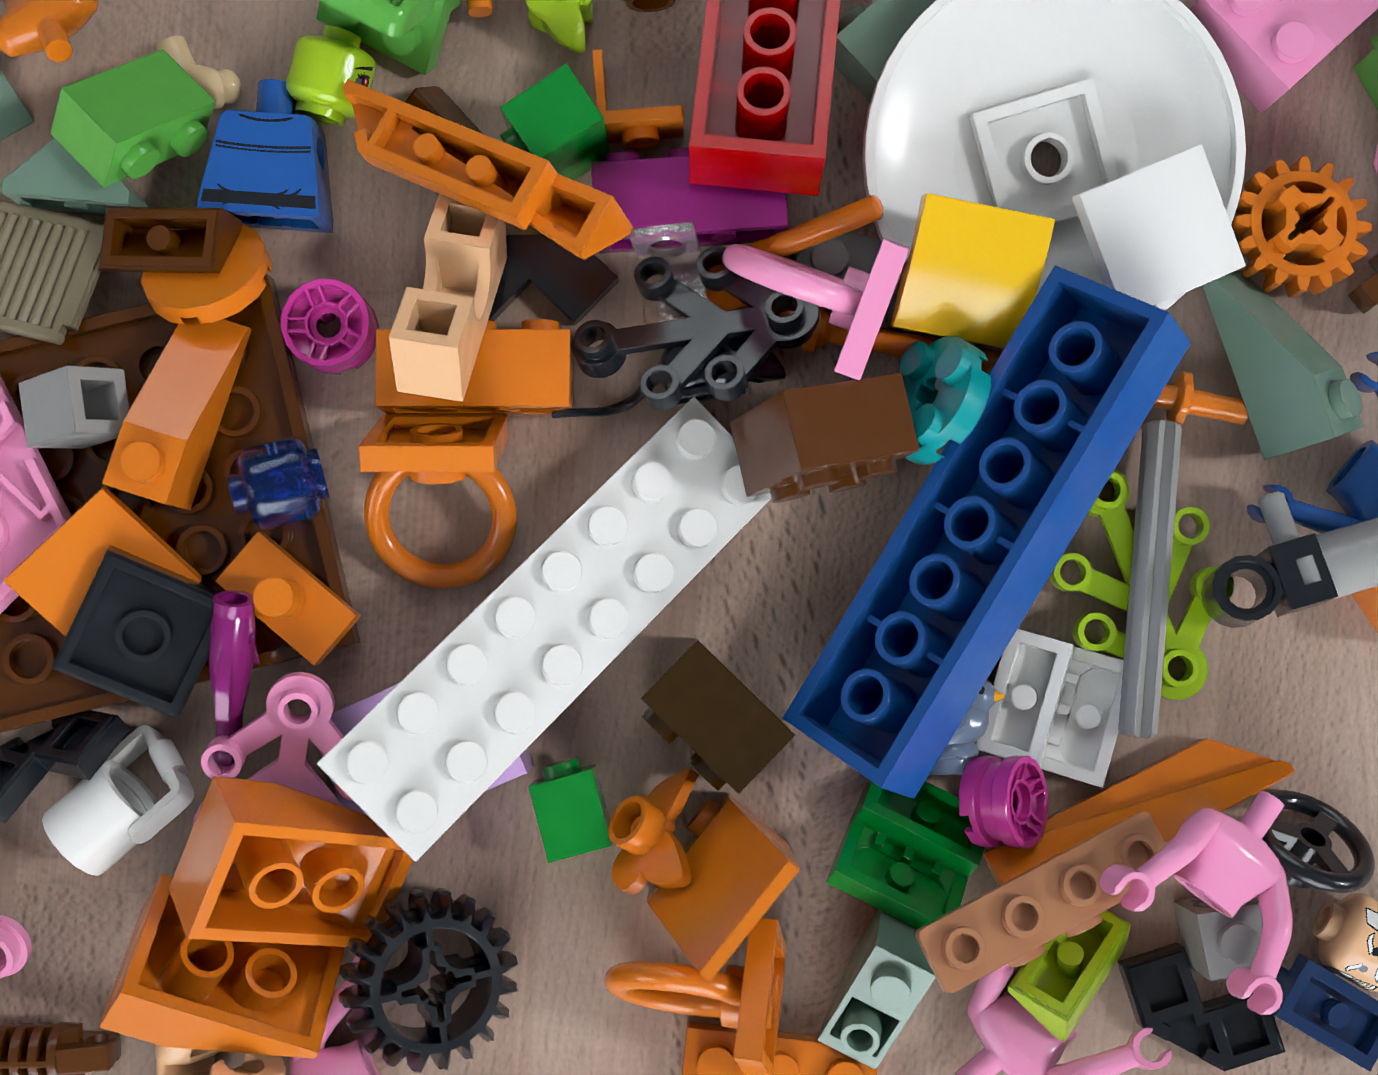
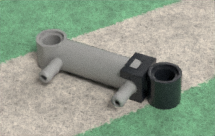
(1295, 569)

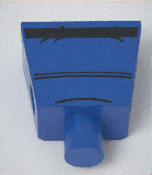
(270, 166)

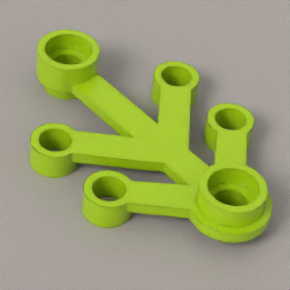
(1195, 620)

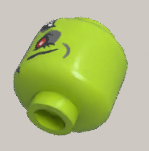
(320, 71)

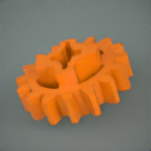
(1326, 239)

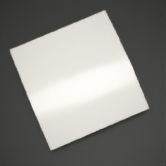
(1160, 228)
(1056, 707)

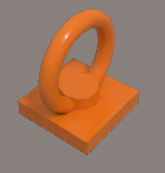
(437, 452)
(740, 997)

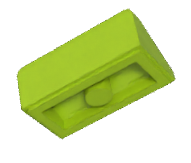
(1069, 974)

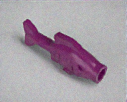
(231, 661)

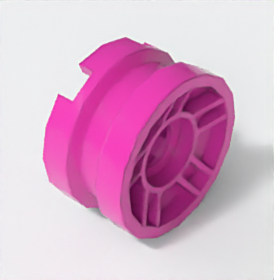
(320, 303)
(1004, 801)

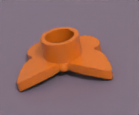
(645, 833)

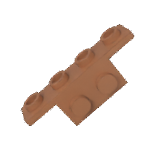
(1035, 906)

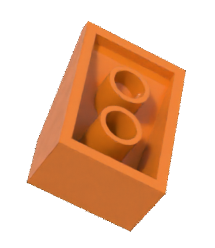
(283, 868)
(735, 878)
(219, 991)

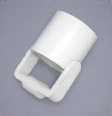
(114, 808)

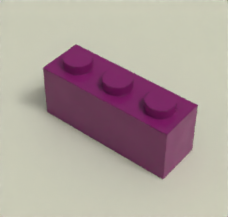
(660, 194)

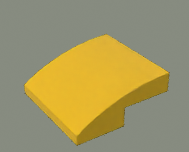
(971, 270)

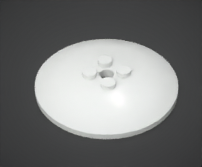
(1090, 76)

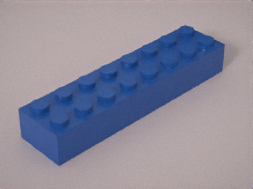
(987, 530)

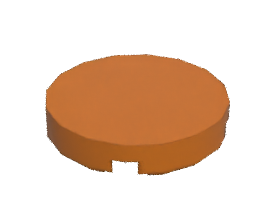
(212, 295)

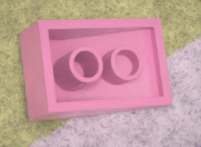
(1277, 41)

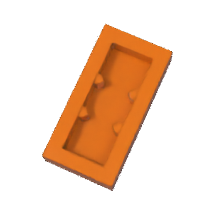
(289, 598)

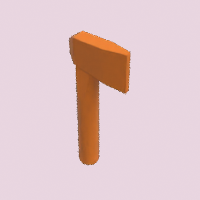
(805, 236)

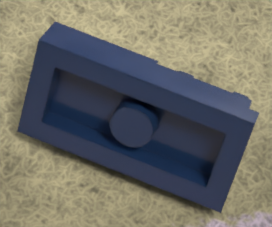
(1329, 1011)

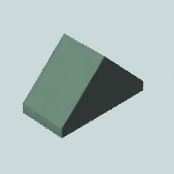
(61, 184)

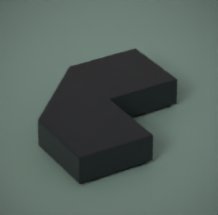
(559, 275)
(72, 748)
(1214, 1030)

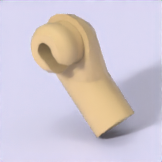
(220, 85)

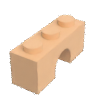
(444, 322)

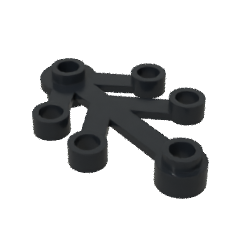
(702, 331)

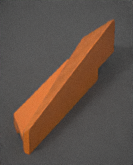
(483, 173)

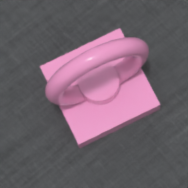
(855, 301)

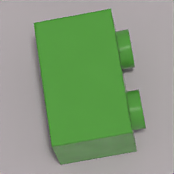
(132, 118)

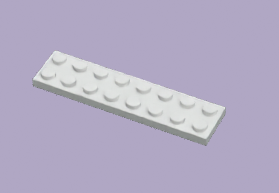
(545, 633)

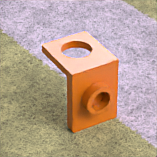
(638, 126)

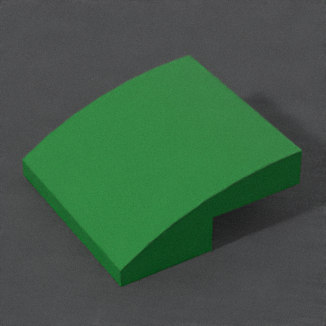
(906, 853)

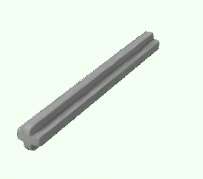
(1150, 579)

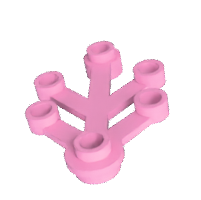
(296, 730)

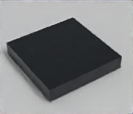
(140, 633)

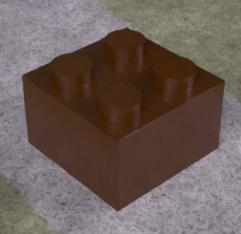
(824, 437)

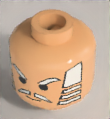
(1350, 939)

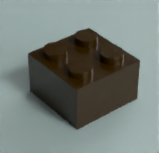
(716, 717)

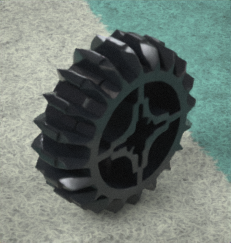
(442, 1029)

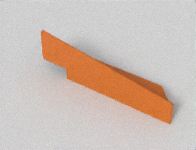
(1169, 790)

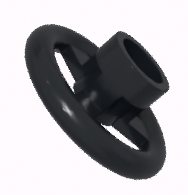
(1306, 847)

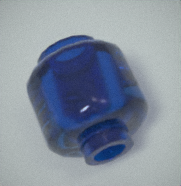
(278, 483)

